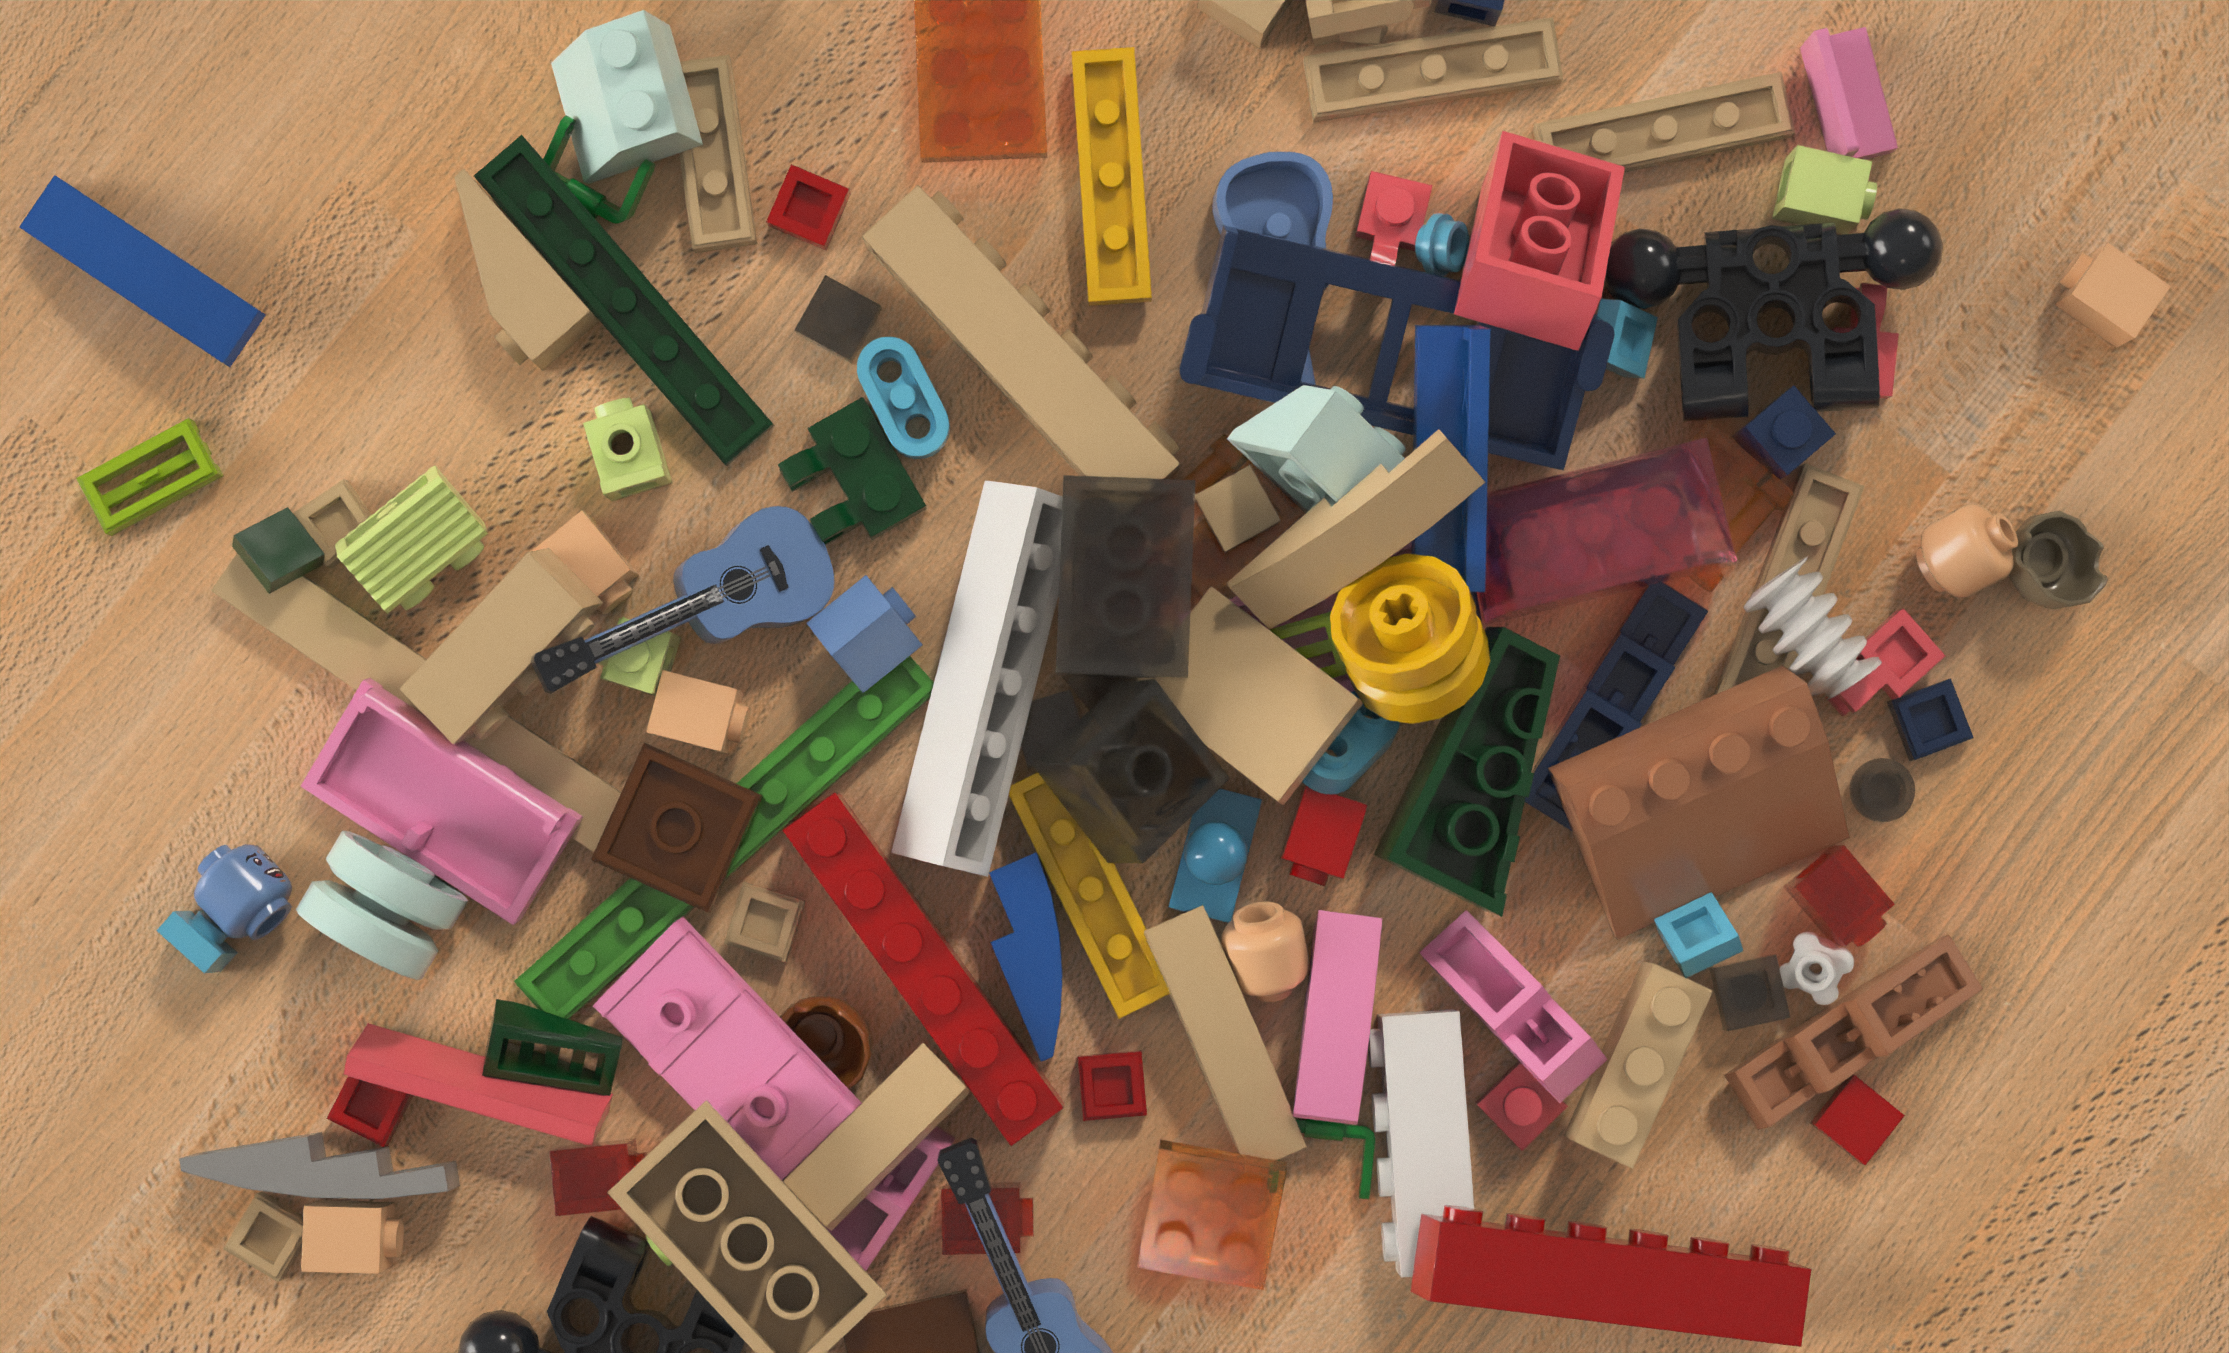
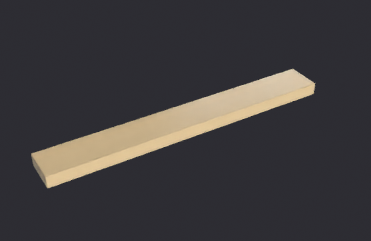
(360, 650)

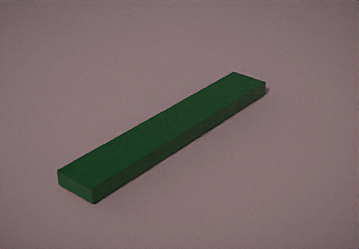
(623, 300)

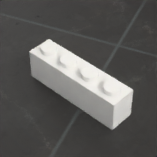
(1423, 1123)

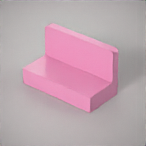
(1848, 94)

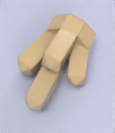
(1357, 19)

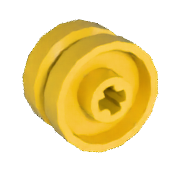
(1410, 639)

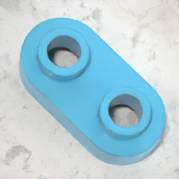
(903, 399)
(1357, 750)

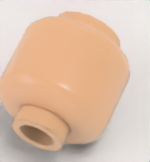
(1967, 551)
(1266, 950)

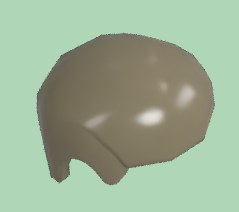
(2057, 561)

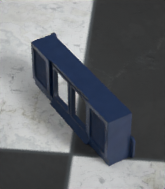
(1264, 315)

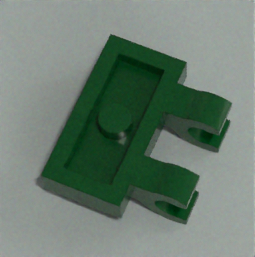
(866, 470)

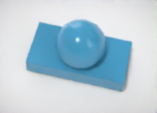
(1216, 854)

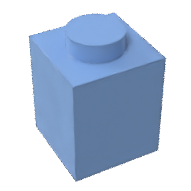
(866, 632)

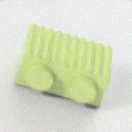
(412, 541)

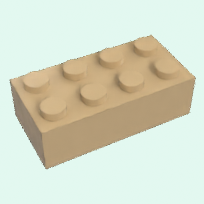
(746, 1239)

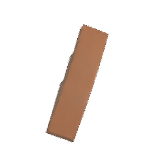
(1853, 1032)

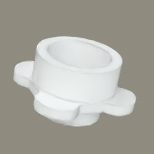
(1819, 950)

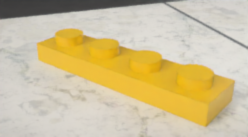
(1111, 176)
(1092, 898)

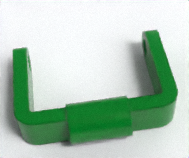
(590, 198)
(1336, 1131)

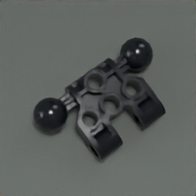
(1896, 250)
(605, 1272)

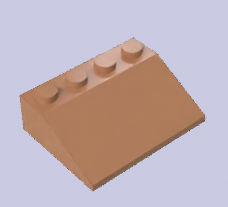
(1703, 799)

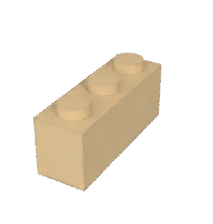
(492, 649)
(1641, 1063)

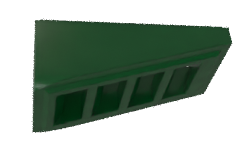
(534, 1026)

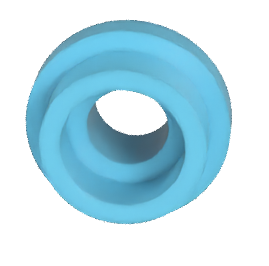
(1442, 245)

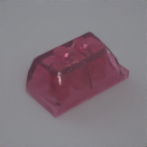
(1604, 531)

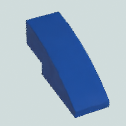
(1033, 951)

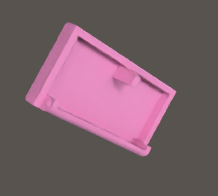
(441, 802)
(726, 1047)

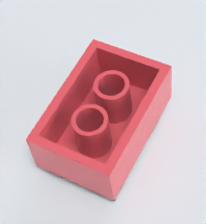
(1540, 241)

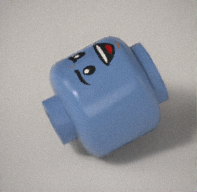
(243, 891)

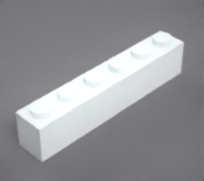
(984, 680)

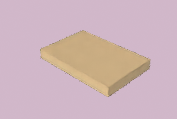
(1257, 698)

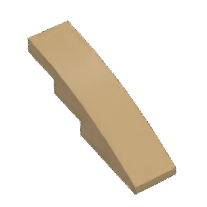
(1357, 533)
(1224, 1036)

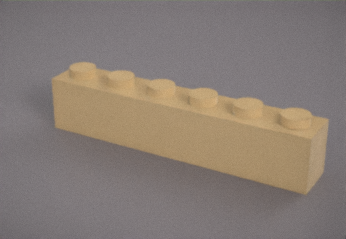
(1014, 344)

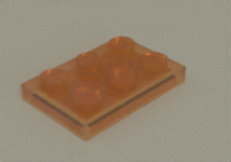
(980, 80)

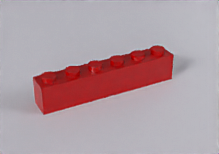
(924, 968)
(1610, 1279)

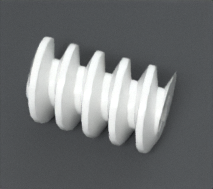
(1811, 632)

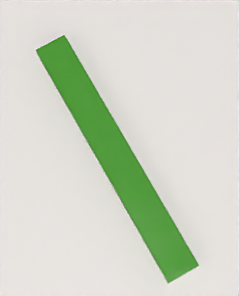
(788, 780)

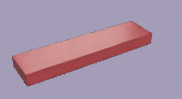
(457, 1080)

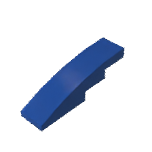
(142, 271)

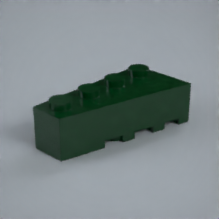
(1473, 779)

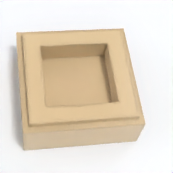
(1237, 509)
(332, 517)
(764, 922)
(267, 1236)

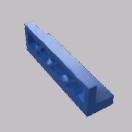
(1454, 398)

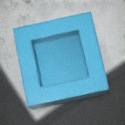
(1632, 338)
(1698, 935)
(198, 940)

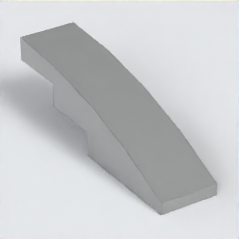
(302, 1169)

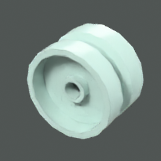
(386, 896)

